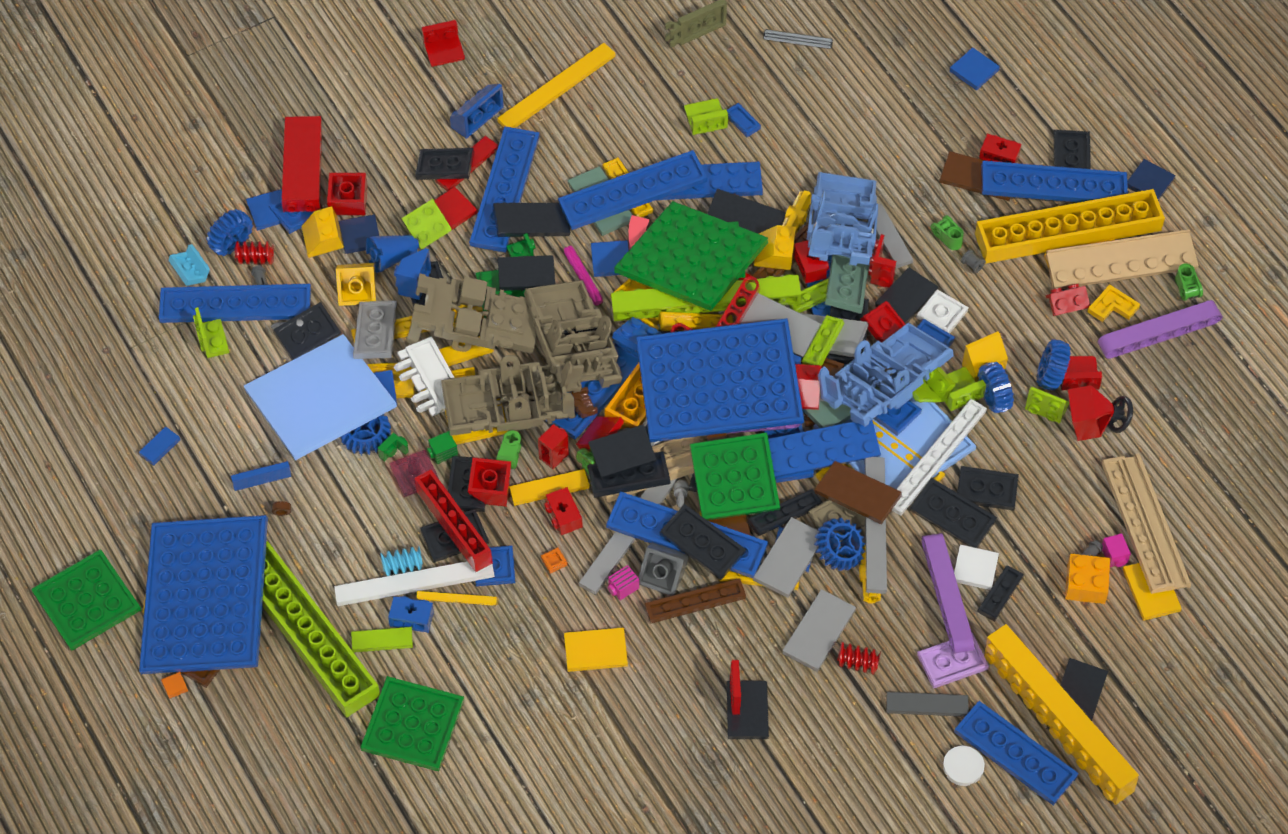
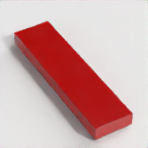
(482, 151)

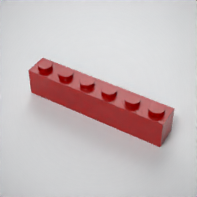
(453, 520)

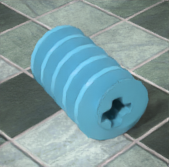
(401, 561)

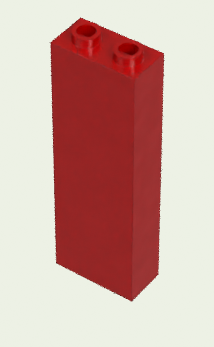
(302, 164)

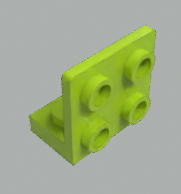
(706, 116)
(427, 223)
(210, 336)
(935, 388)
(964, 390)
(1046, 405)

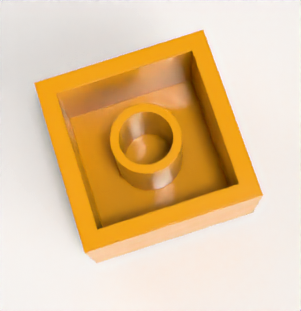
(1087, 578)

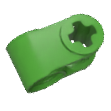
(948, 233)
(1188, 285)
(508, 450)

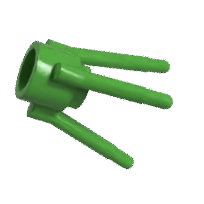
(585, 457)

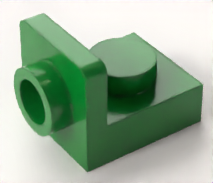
(522, 248)
(390, 446)

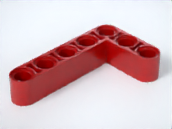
(732, 308)

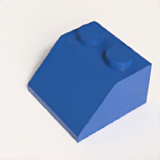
(409, 270)

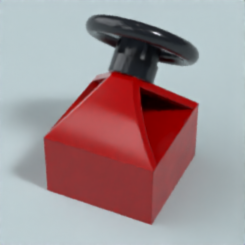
(1093, 412)

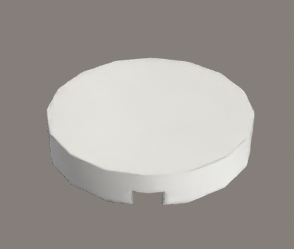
(963, 765)

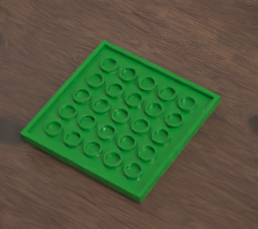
(691, 255)

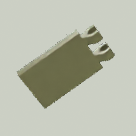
(697, 23)

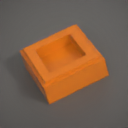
(554, 560)
(174, 685)

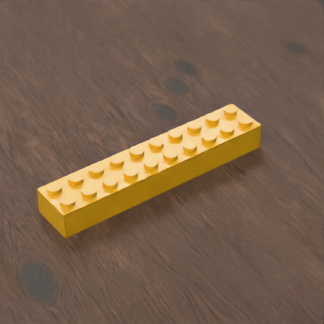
(1069, 226)
(1063, 716)

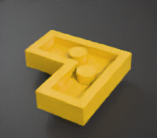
(1111, 300)

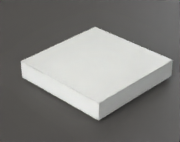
(942, 311)
(975, 567)

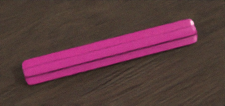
(583, 275)

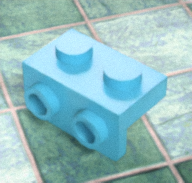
(190, 266)

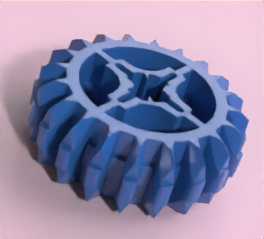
(227, 230)
(1053, 364)
(998, 387)
(364, 437)
(829, 544)

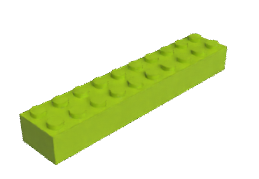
(315, 638)

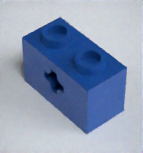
(401, 615)

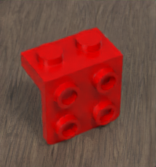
(881, 269)
(1082, 372)

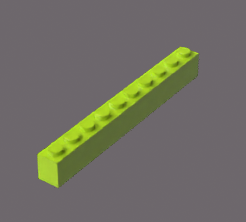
(650, 302)

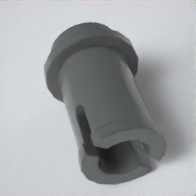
(258, 273)
(1093, 549)

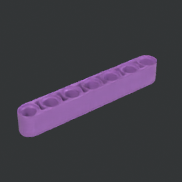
(1159, 329)
(947, 593)

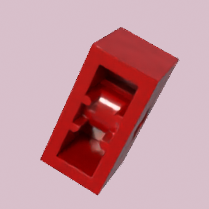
(999, 149)
(810, 267)
(553, 446)
(563, 511)

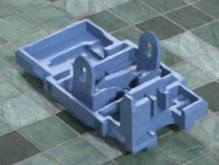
(841, 201)
(906, 352)

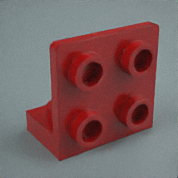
(442, 43)

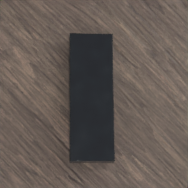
(1000, 593)

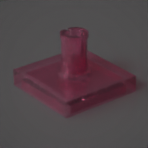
(408, 468)

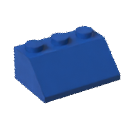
(477, 110)

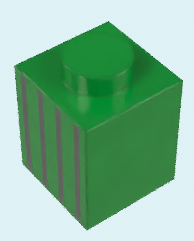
(442, 447)

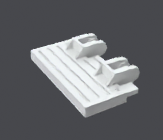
(426, 373)

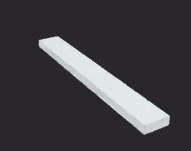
(938, 454)
(409, 582)

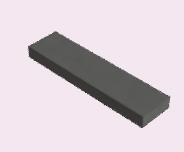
(926, 704)

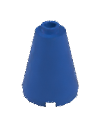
(389, 250)

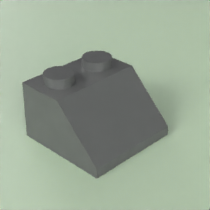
(662, 568)

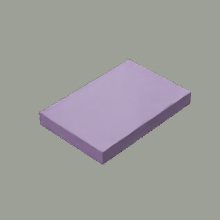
(945, 667)

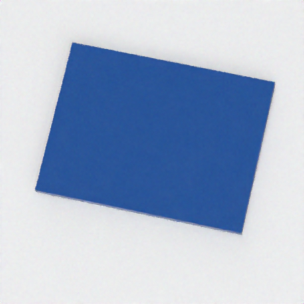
(719, 380)
(204, 595)

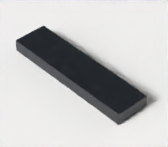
(792, 508)

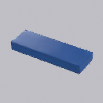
(261, 476)

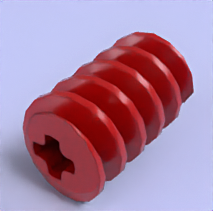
(254, 253)
(858, 658)

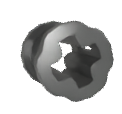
(973, 261)

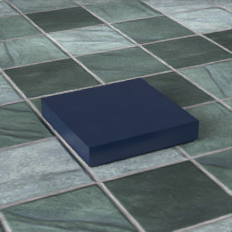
(1150, 176)
(356, 231)

